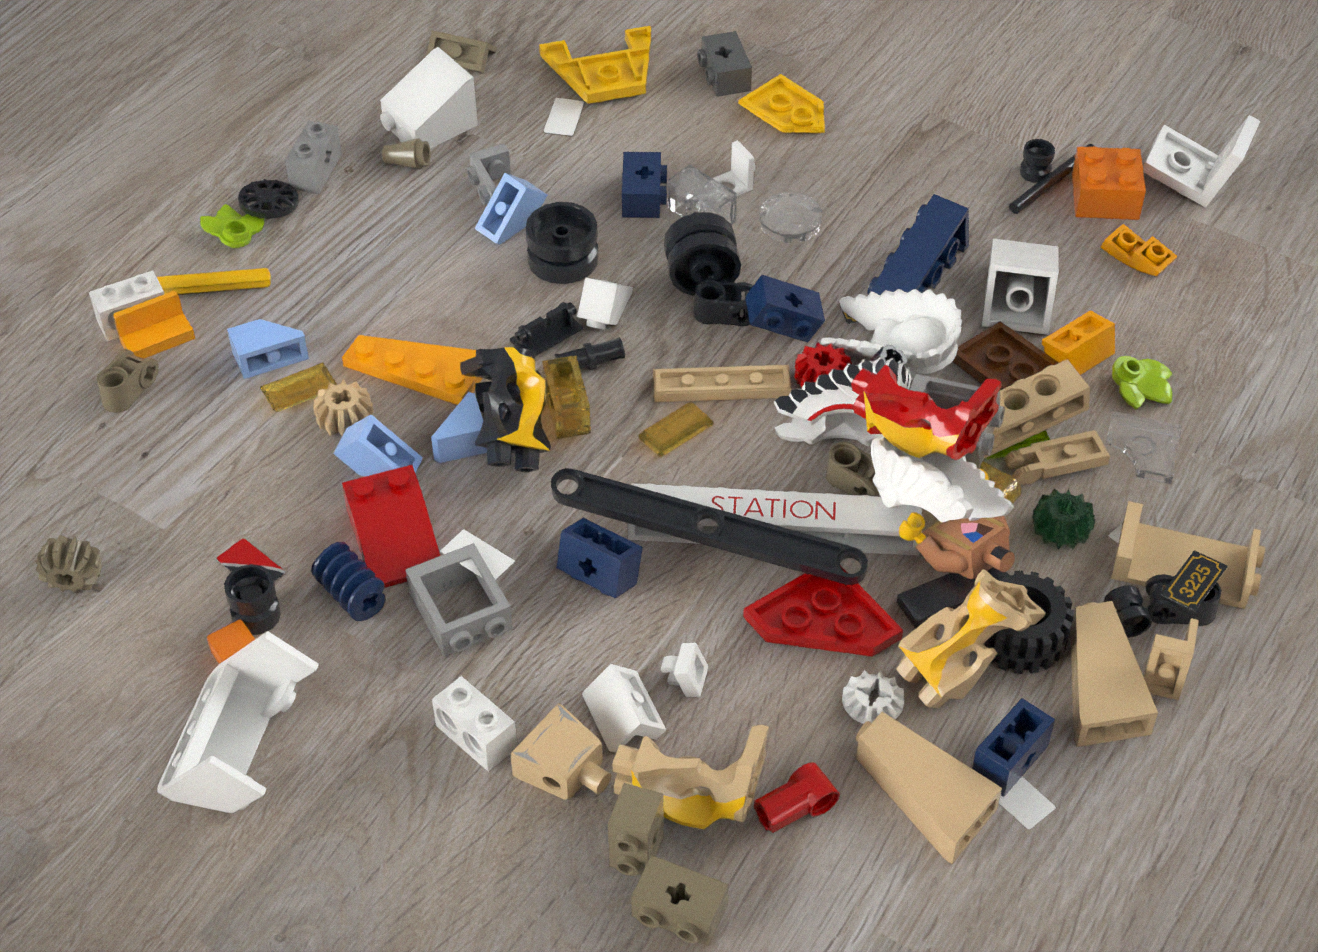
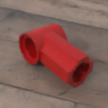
(804, 793)

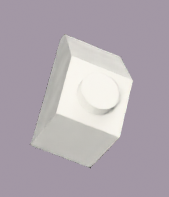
(603, 302)

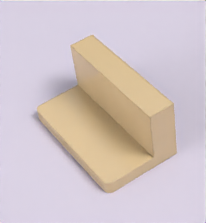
(1170, 663)

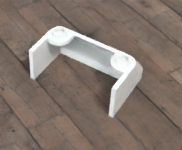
(229, 723)

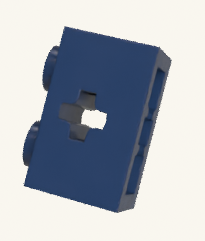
(642, 185)
(784, 308)
(599, 557)
(1014, 745)

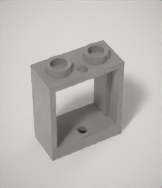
(950, 394)
(446, 573)

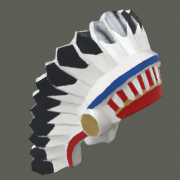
(826, 406)

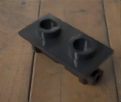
(545, 333)

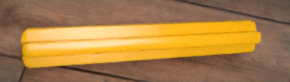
(216, 281)

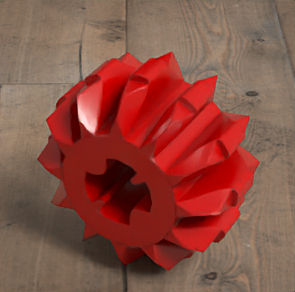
(819, 361)

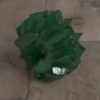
(1063, 518)

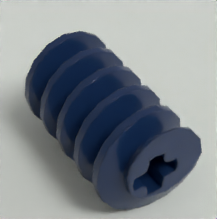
(349, 581)

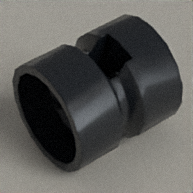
(253, 598)

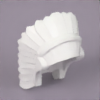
(914, 322)
(936, 484)

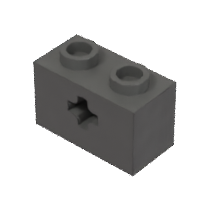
(725, 64)

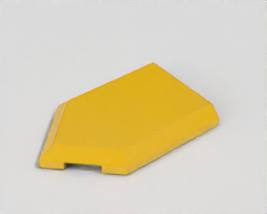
(786, 106)

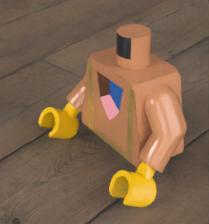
(961, 544)

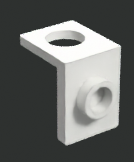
(741, 169)

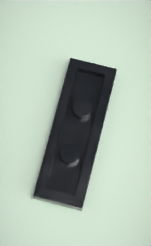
(937, 594)

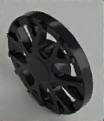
(268, 199)

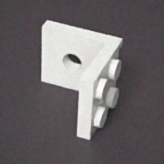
(1202, 170)

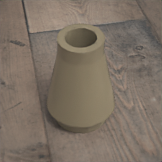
(410, 153)

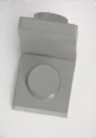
(488, 166)

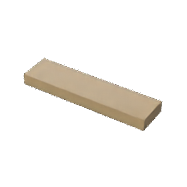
(721, 383)

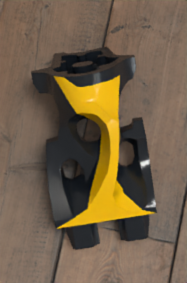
(508, 422)

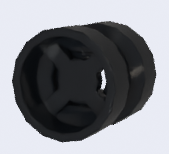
(1037, 160)
(1130, 611)

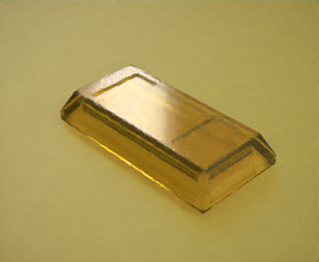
(297, 387)
(675, 429)

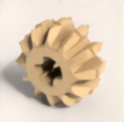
(341, 406)

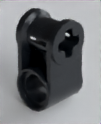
(721, 303)
(1174, 612)

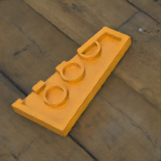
(413, 365)

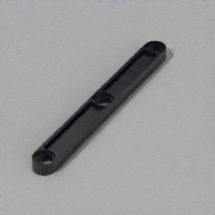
(734, 532)

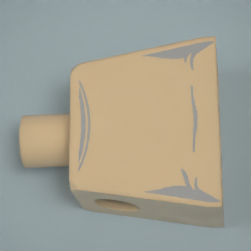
(560, 756)

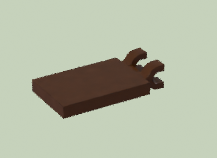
(1001, 356)

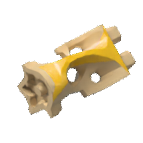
(945, 662)
(679, 779)

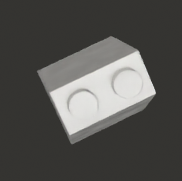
(431, 101)
(1021, 286)

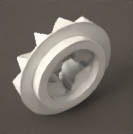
(856, 697)

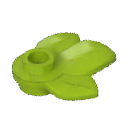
(232, 227)
(1142, 380)

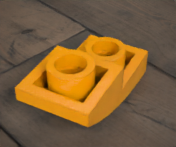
(1129, 248)

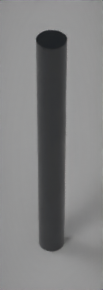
(1043, 185)

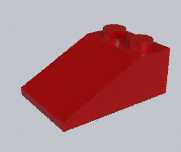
(390, 522)

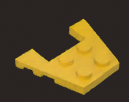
(606, 74)

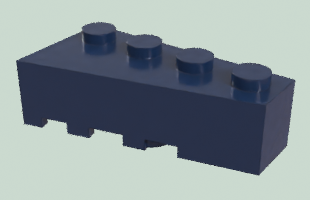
(925, 248)

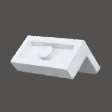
(622, 707)

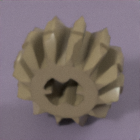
(68, 564)

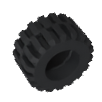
(1040, 643)

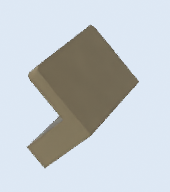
(467, 52)

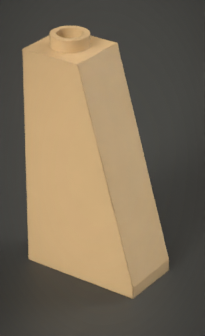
(1107, 682)
(929, 785)

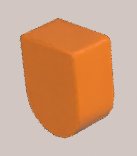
(229, 640)

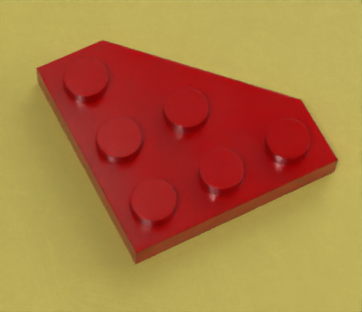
(823, 617)

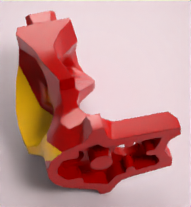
(901, 412)

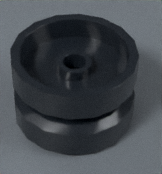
(562, 242)
(701, 249)

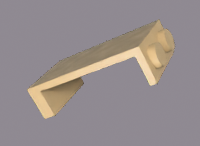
(1157, 551)

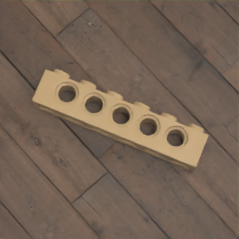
(1040, 403)

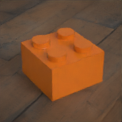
(1108, 183)

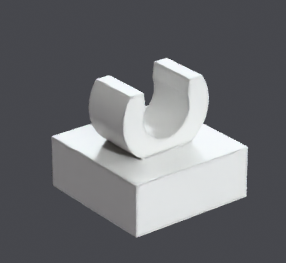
(687, 669)

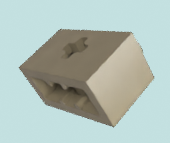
(635, 829)
(679, 901)

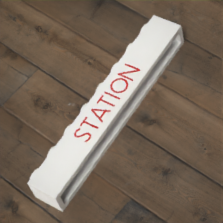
(836, 517)

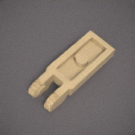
(1057, 457)

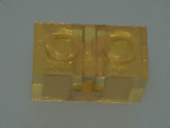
(566, 397)

